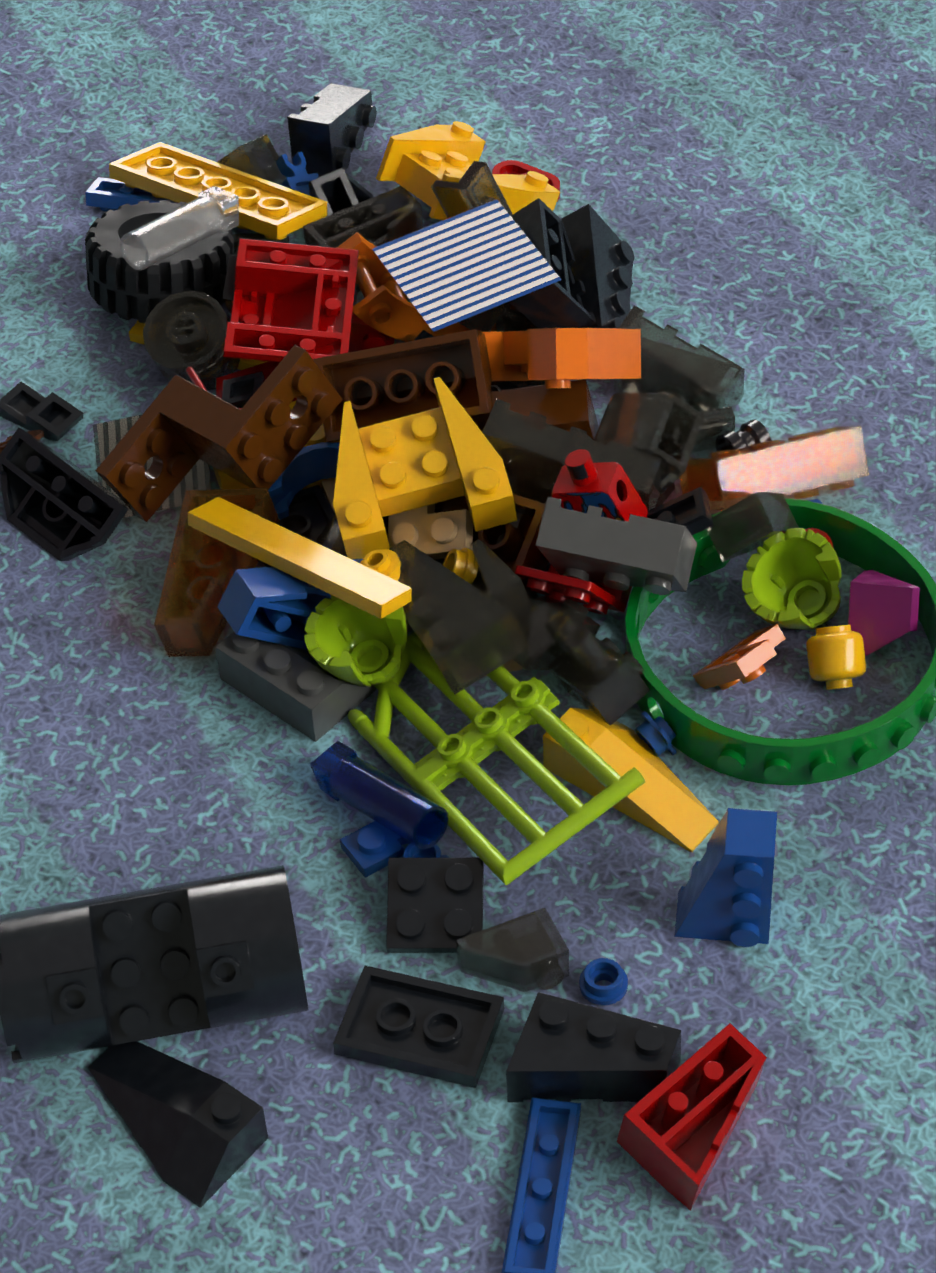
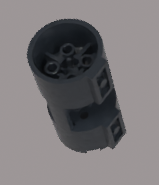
(149, 964)

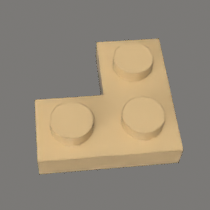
(432, 531)

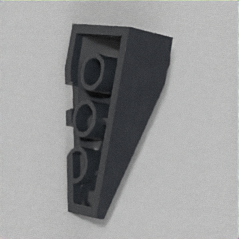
(182, 1118)

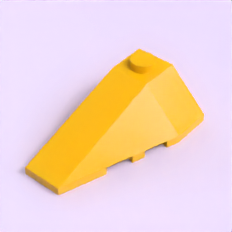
(659, 803)

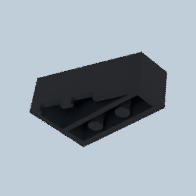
(589, 1054)

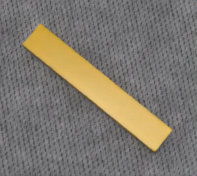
(300, 557)

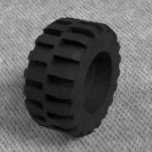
(137, 292)

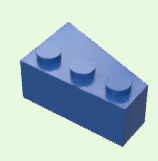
(270, 605)
(732, 882)

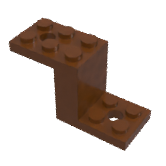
(243, 443)

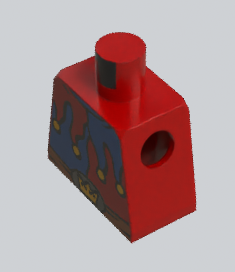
(597, 485)

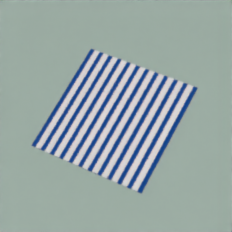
(466, 265)

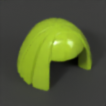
(794, 580)
(356, 643)

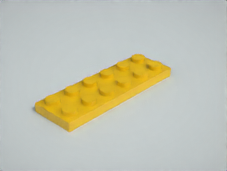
(182, 175)

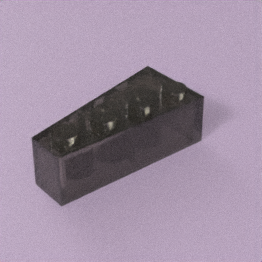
(455, 622)

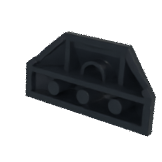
(55, 499)

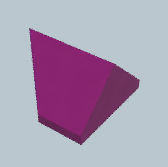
(882, 608)

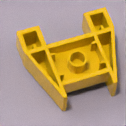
(445, 154)
(413, 466)

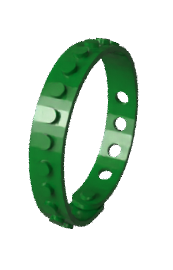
(804, 759)

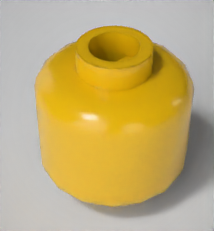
(836, 656)

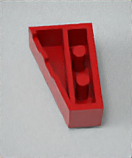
(692, 1113)

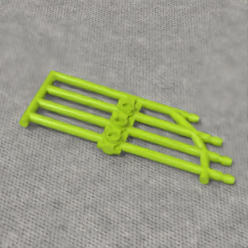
(490, 732)

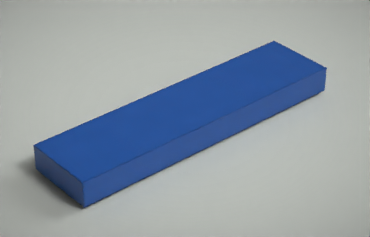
(542, 1187)

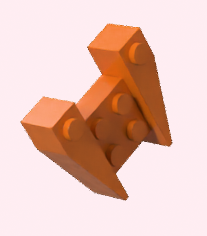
(564, 355)

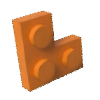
(742, 661)

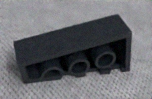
(602, 265)

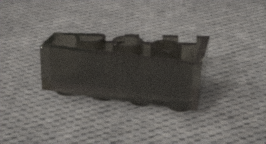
(537, 451)

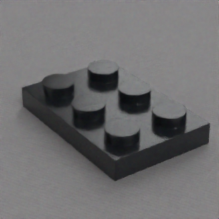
(419, 1026)

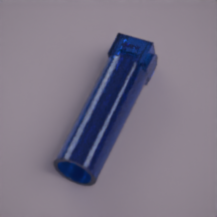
(379, 796)

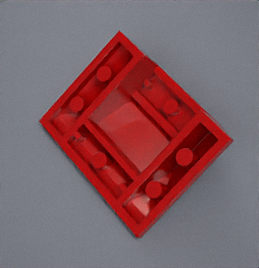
(290, 299)

